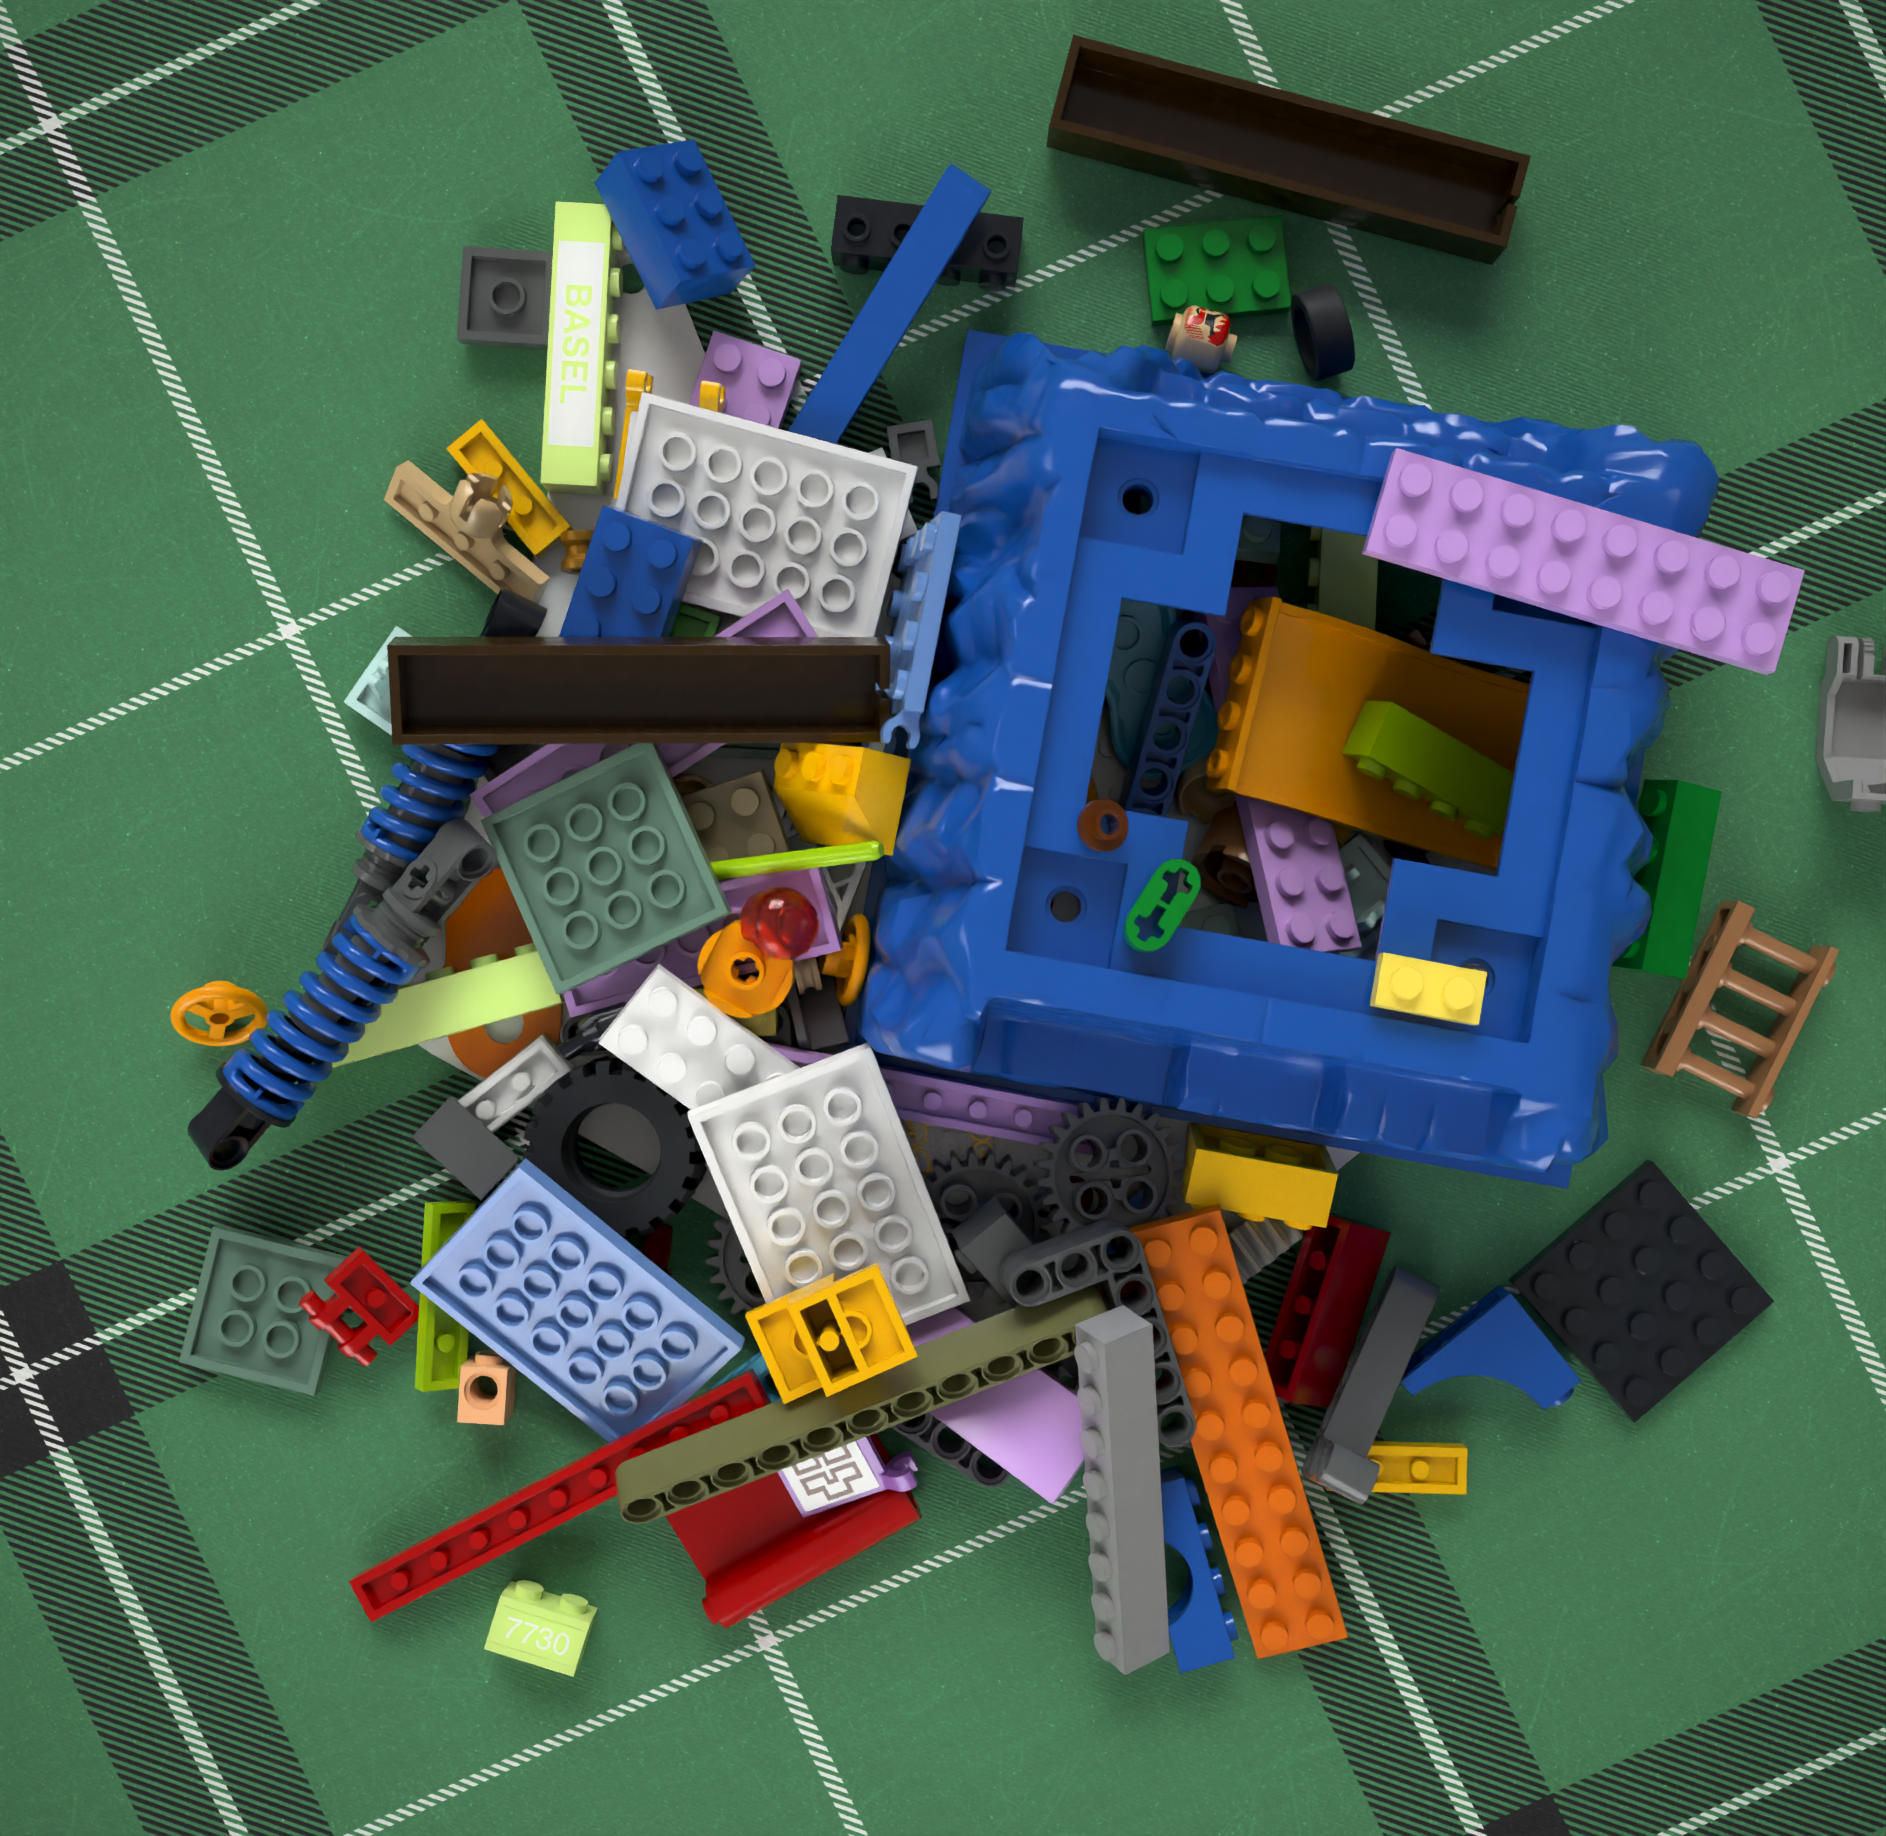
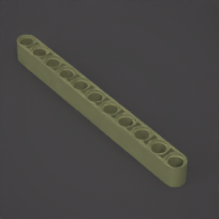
(816, 1424)

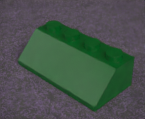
(1683, 829)

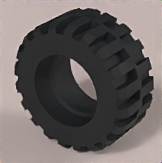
(556, 1152)

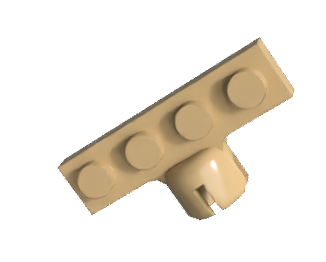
(468, 527)

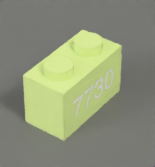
(541, 1627)

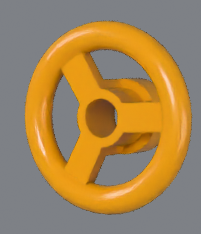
(850, 962)
(219, 1006)

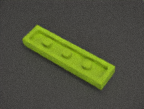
(440, 1338)

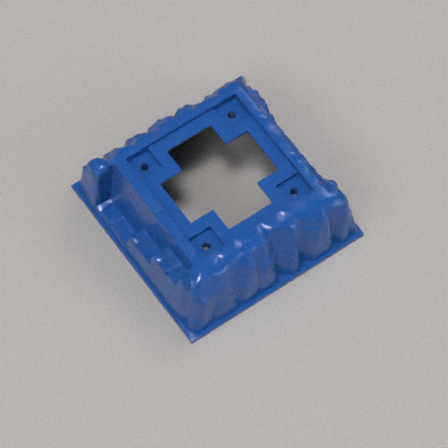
(1216, 1026)

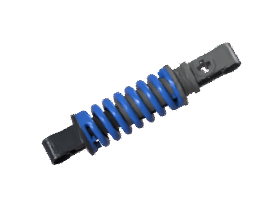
(430, 785)
(340, 999)

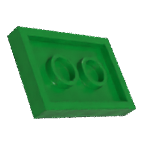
(1217, 266)

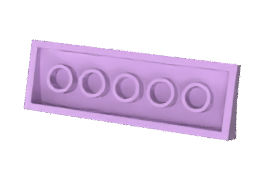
(1022, 1424)

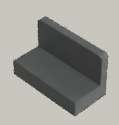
(818, 1017)
(466, 1148)

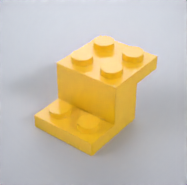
(831, 1334)

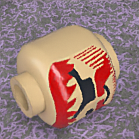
(1202, 338)

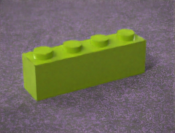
(1431, 766)

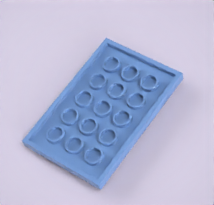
(576, 1306)

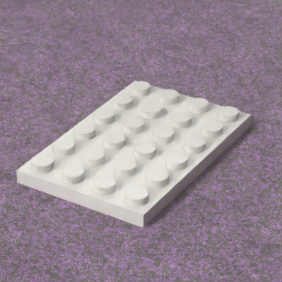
(770, 513)
(828, 1184)

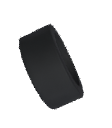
(1322, 331)

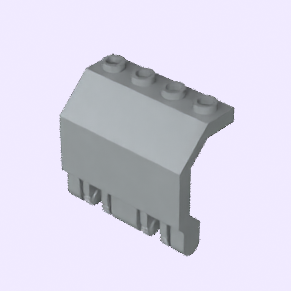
(1853, 725)

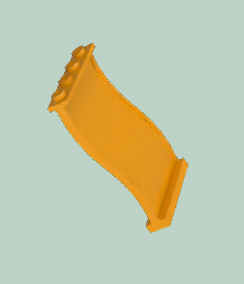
(1298, 698)

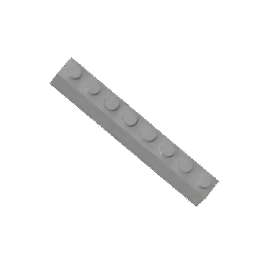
(1123, 1487)

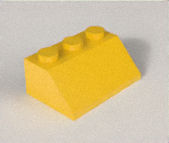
(841, 792)
(1258, 1176)

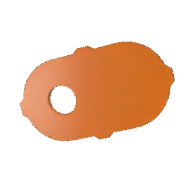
(484, 926)

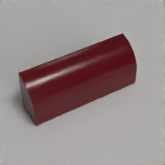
(1324, 1309)

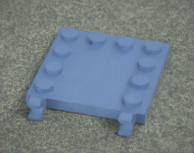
(916, 623)

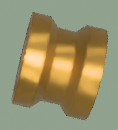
(576, 547)

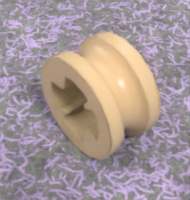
(807, 975)

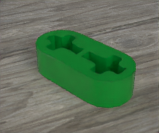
(1172, 912)

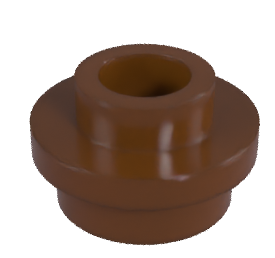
(1090, 830)

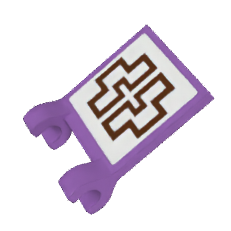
(846, 1476)

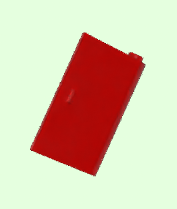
(761, 1548)

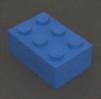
(674, 223)
(630, 578)

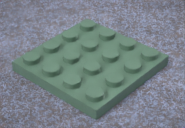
(606, 866)

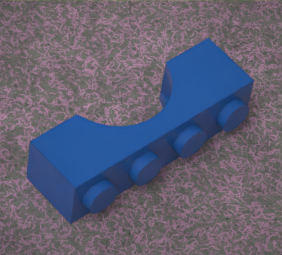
(1195, 1620)

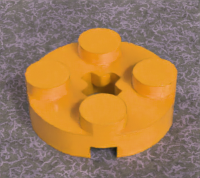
(721, 977)

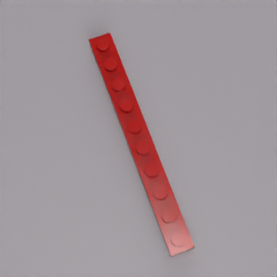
(542, 1503)

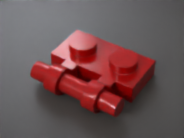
(371, 1295)

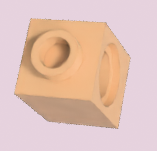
(477, 1406)

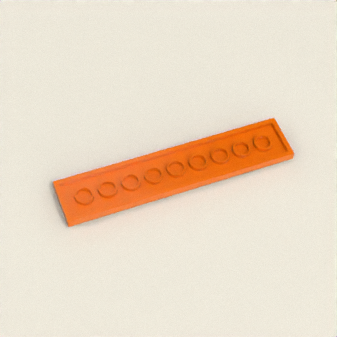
(1241, 1436)

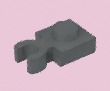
(916, 445)

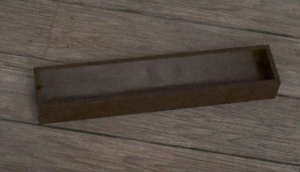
(1286, 150)
(637, 689)

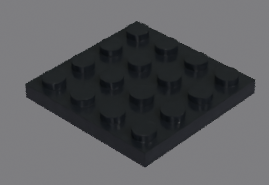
(1641, 1290)

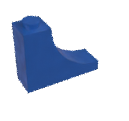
(1496, 1342)

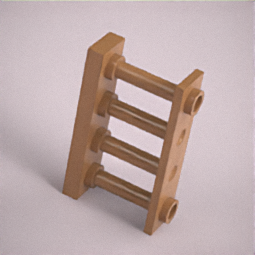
(1713, 969)

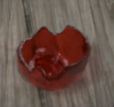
(780, 922)

